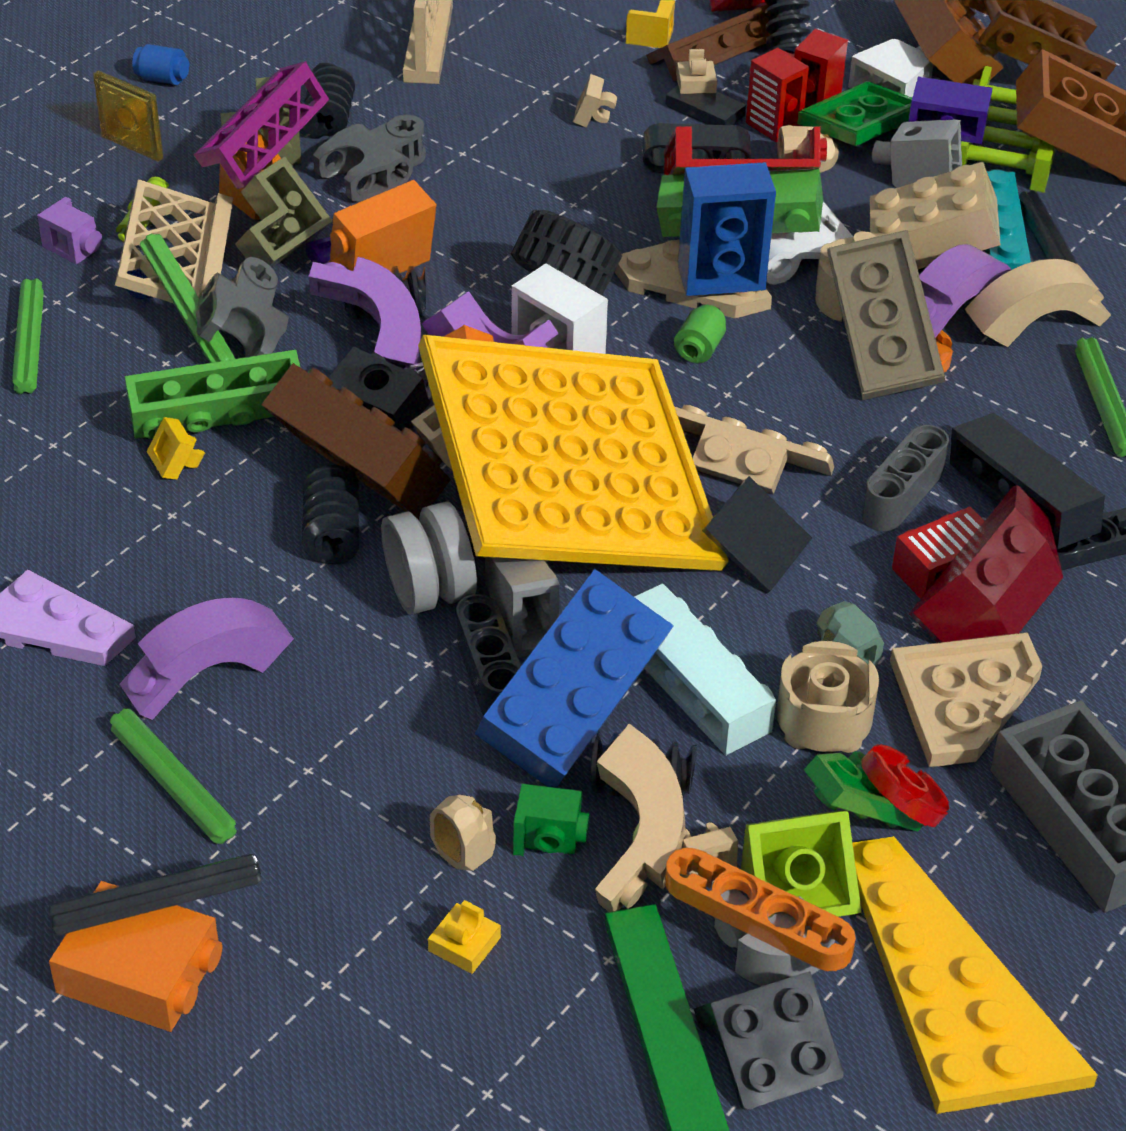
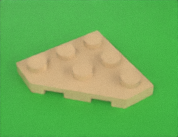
(658, 271)
(964, 691)

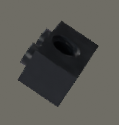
(382, 385)

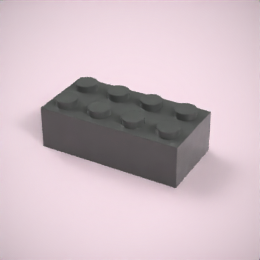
(1073, 790)

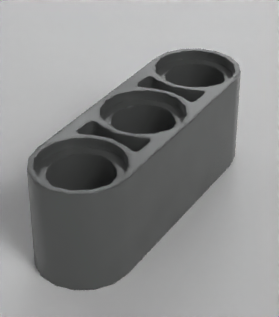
(905, 477)

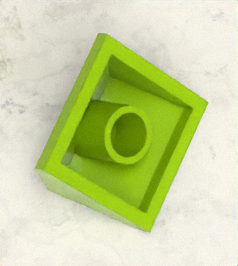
(807, 859)

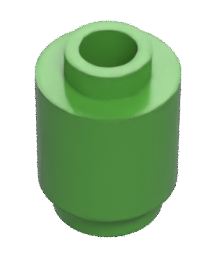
(700, 334)

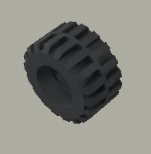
(568, 248)

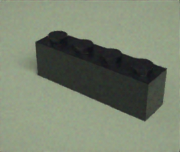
(1001, 457)

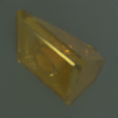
(128, 115)

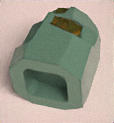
(850, 626)

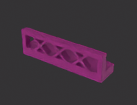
(254, 115)

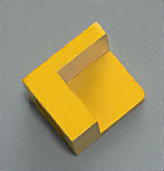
(651, 28)

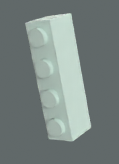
(707, 678)

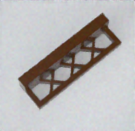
(718, 41)

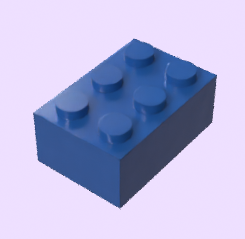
(726, 228)

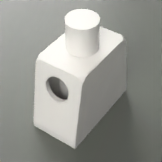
(890, 66)

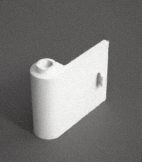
(790, 248)

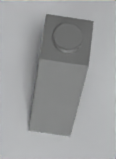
(526, 598)

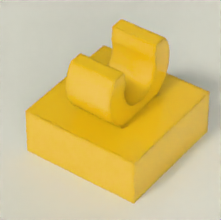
(173, 449)
(464, 936)

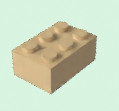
(940, 212)

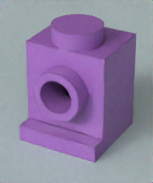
(68, 231)

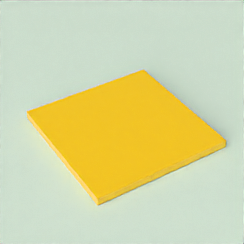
(568, 455)

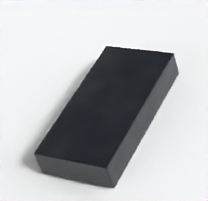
(707, 107)

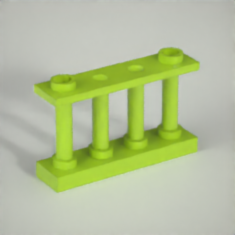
(1041, 156)

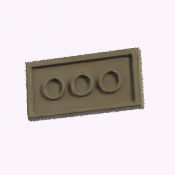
(885, 315)

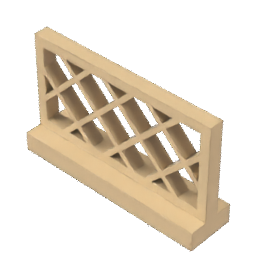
(427, 41)
(204, 254)

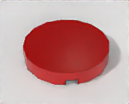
(908, 791)

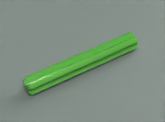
(182, 295)
(28, 336)
(1103, 392)
(173, 776)

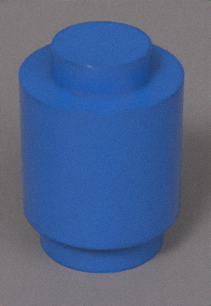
(160, 64)

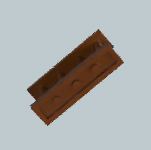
(1028, 26)

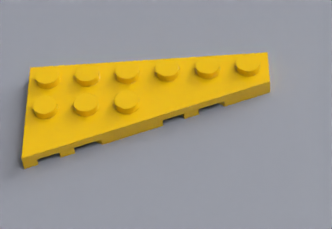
(962, 1008)

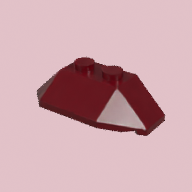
(995, 577)

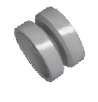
(428, 557)

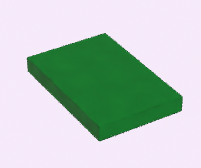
(858, 113)

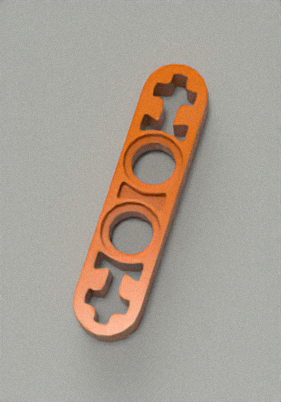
(754, 914)

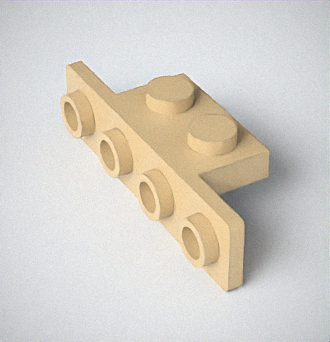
(738, 452)

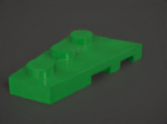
(845, 785)

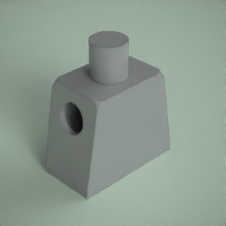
(921, 150)

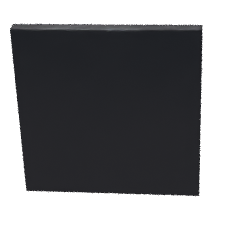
(757, 534)

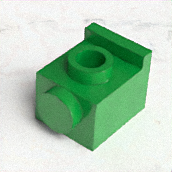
(549, 820)

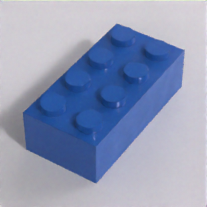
(573, 680)

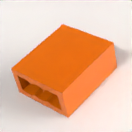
(386, 229)
(139, 964)

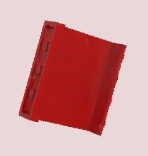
(806, 156)

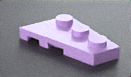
(55, 618)

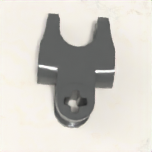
(378, 155)
(243, 308)

